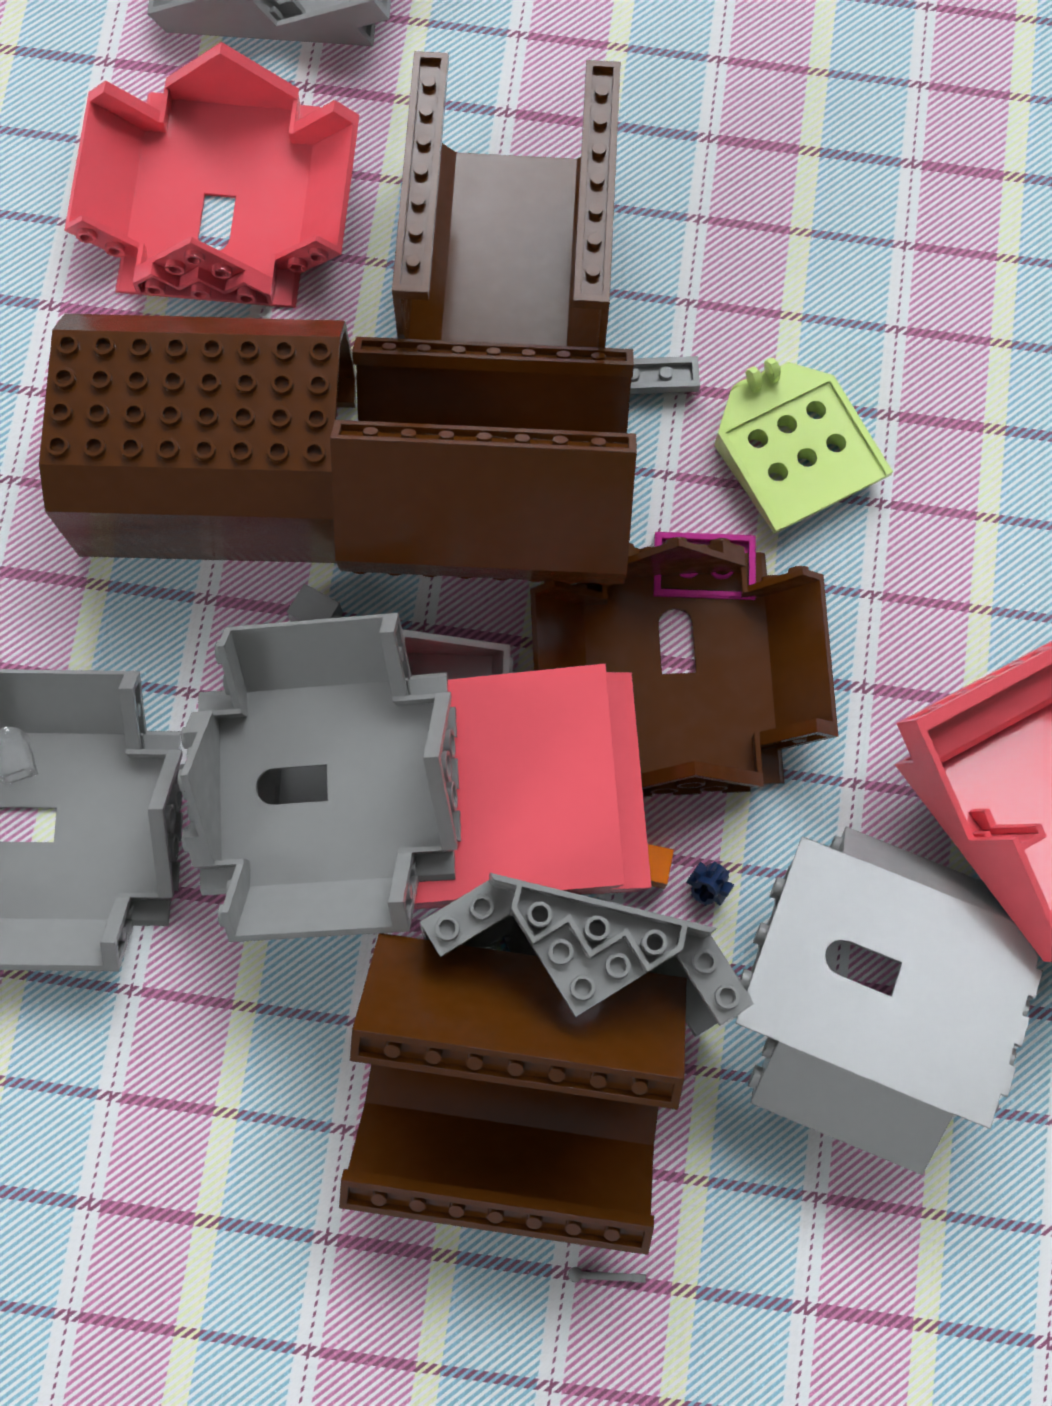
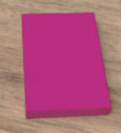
(746, 541)

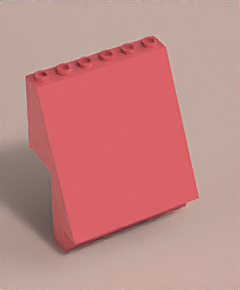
(988, 782)
(547, 783)

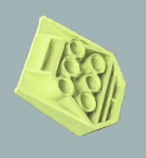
(783, 398)

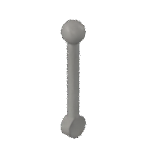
(576, 1274)

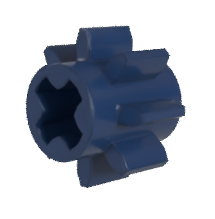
(710, 883)

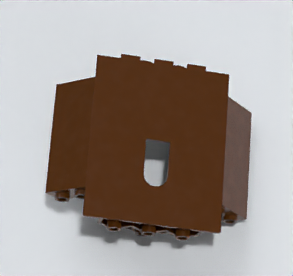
(758, 662)

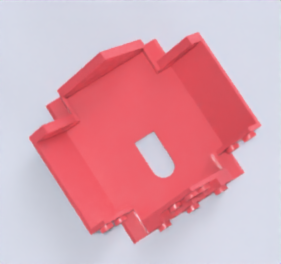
(213, 133)

